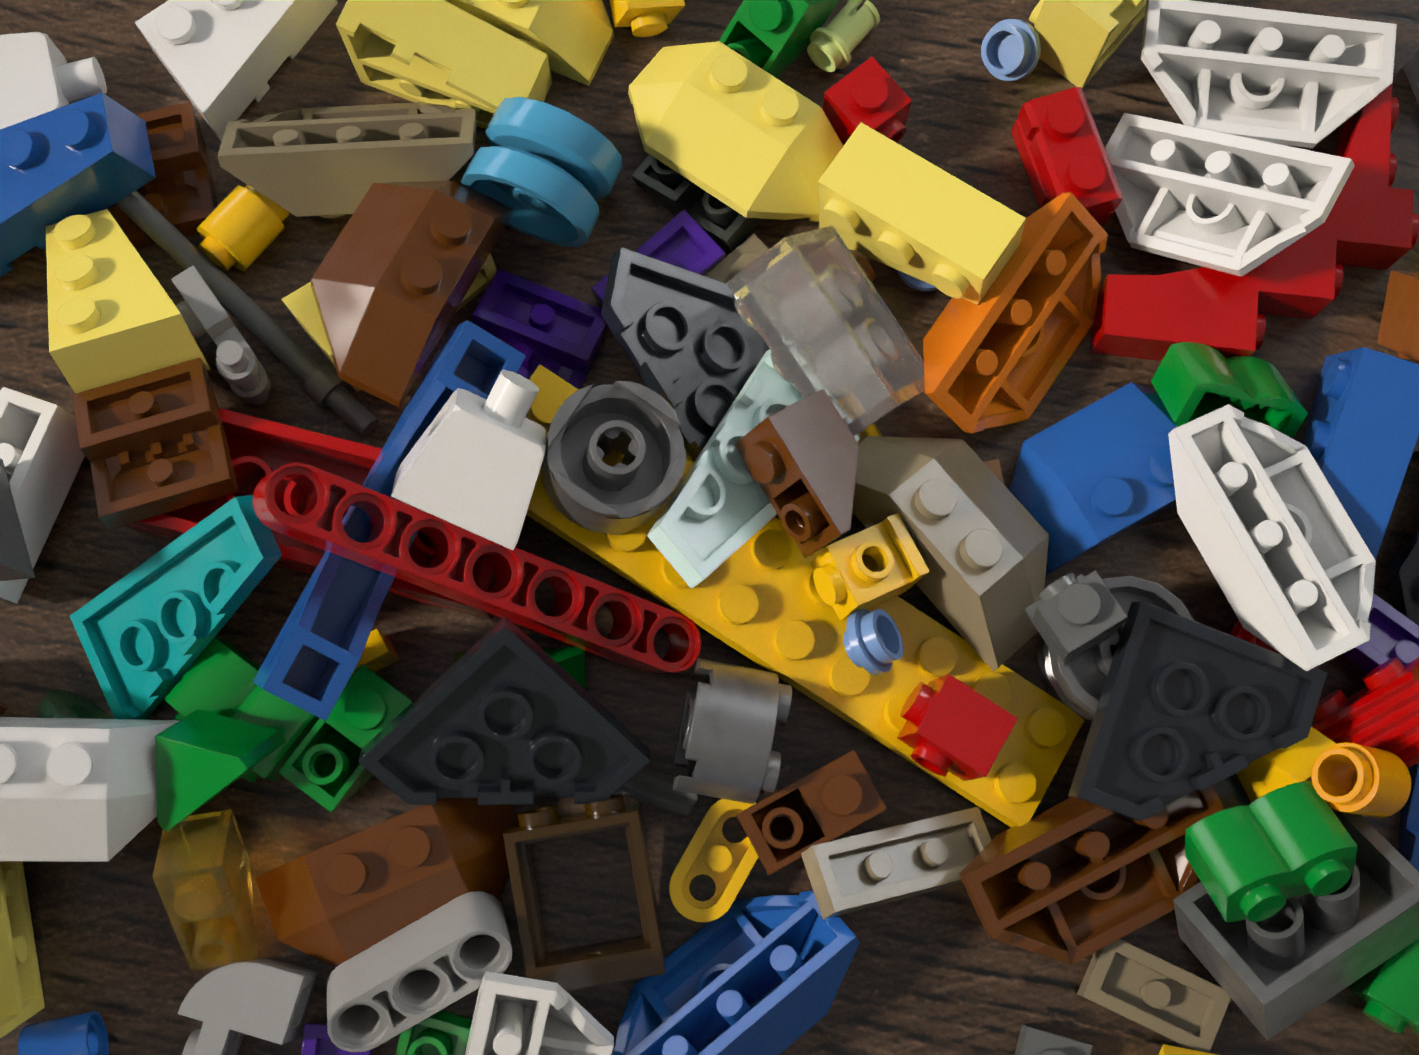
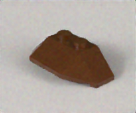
(401, 278)
(1083, 875)
(387, 877)

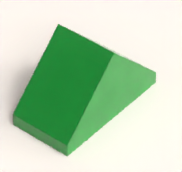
(203, 758)

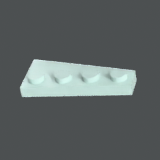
(719, 499)

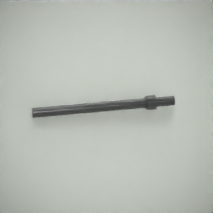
(319, 381)

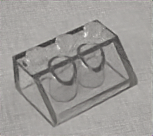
(829, 327)

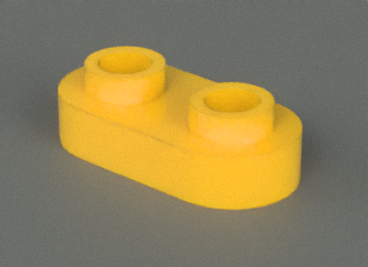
(713, 856)

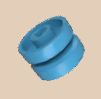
(545, 169)

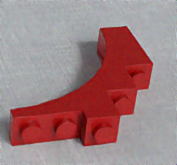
(1365, 229)

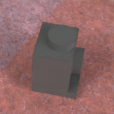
(1076, 615)

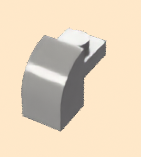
(247, 998)

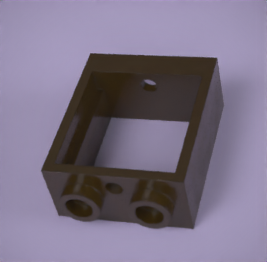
(596, 962)

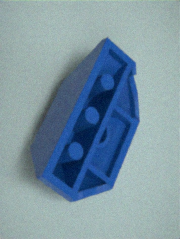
(1097, 472)
(742, 982)

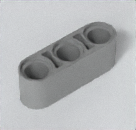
(396, 998)

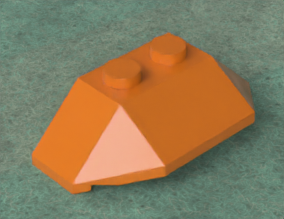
(1002, 356)

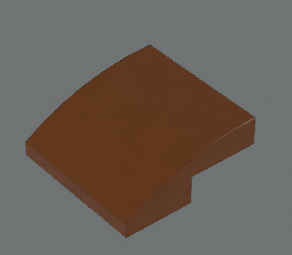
(183, 174)
(154, 443)

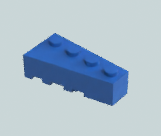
(67, 166)
(1365, 433)

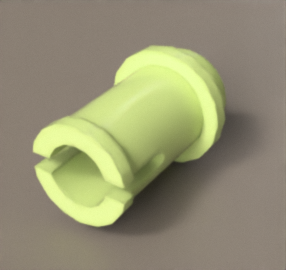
(833, 44)

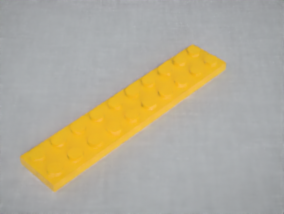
(772, 614)

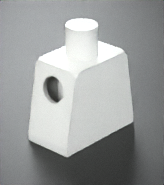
(40, 79)
(478, 461)

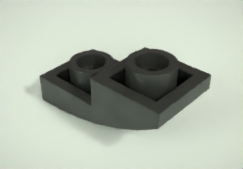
(678, 194)

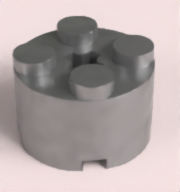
(592, 425)
(730, 732)

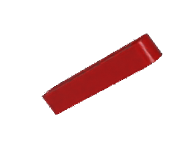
(452, 567)

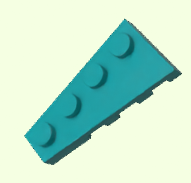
(172, 606)

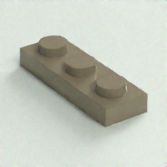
(894, 862)

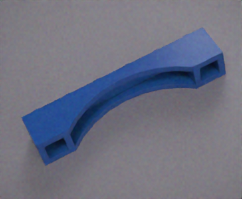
(343, 597)

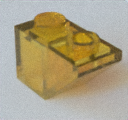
(208, 890)

